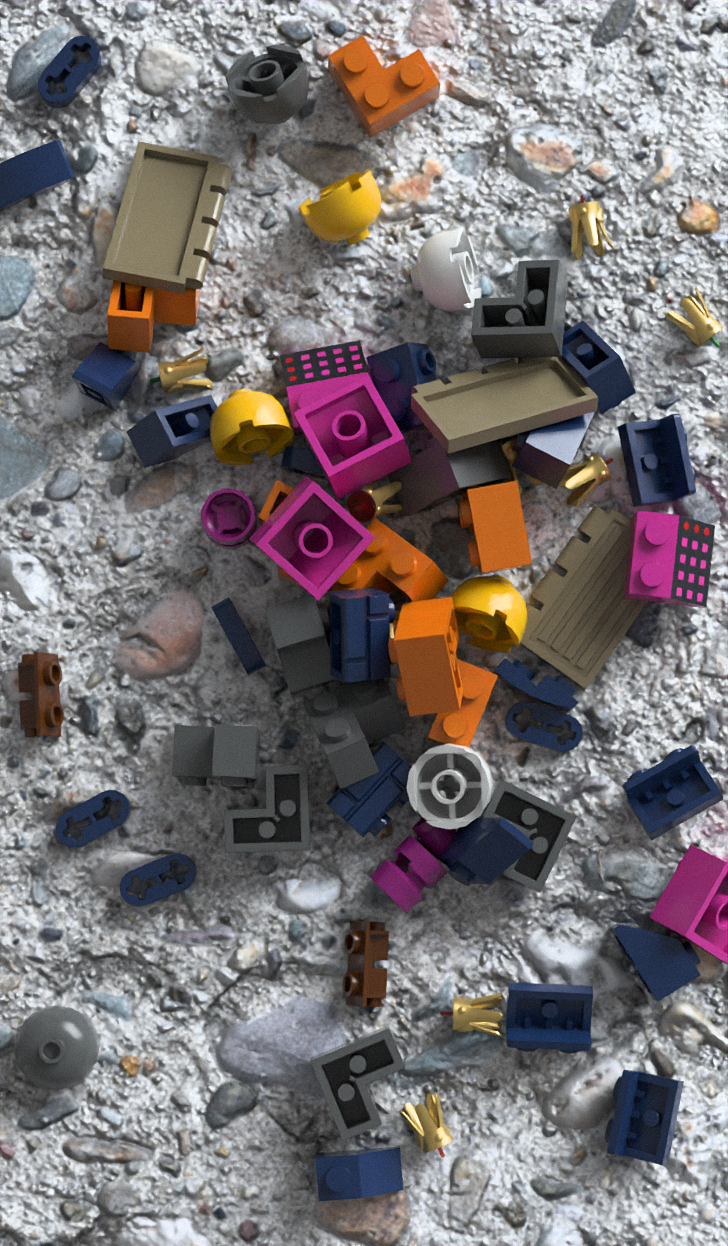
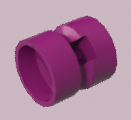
(229, 518)
(408, 874)

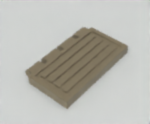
(167, 219)
(501, 401)
(586, 609)

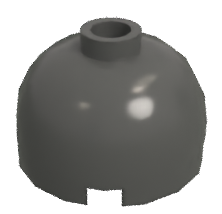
(269, 85)
(57, 1047)

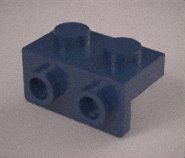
(396, 373)
(657, 460)
(671, 791)
(549, 1017)
(644, 1116)

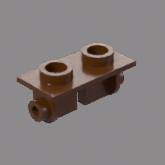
(42, 676)
(362, 982)

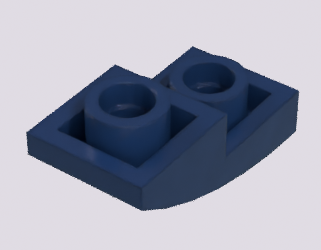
(33, 173)
(549, 692)

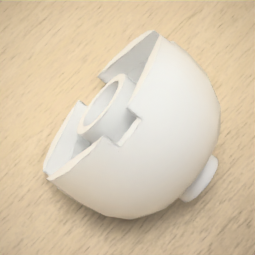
(447, 271)
(449, 786)

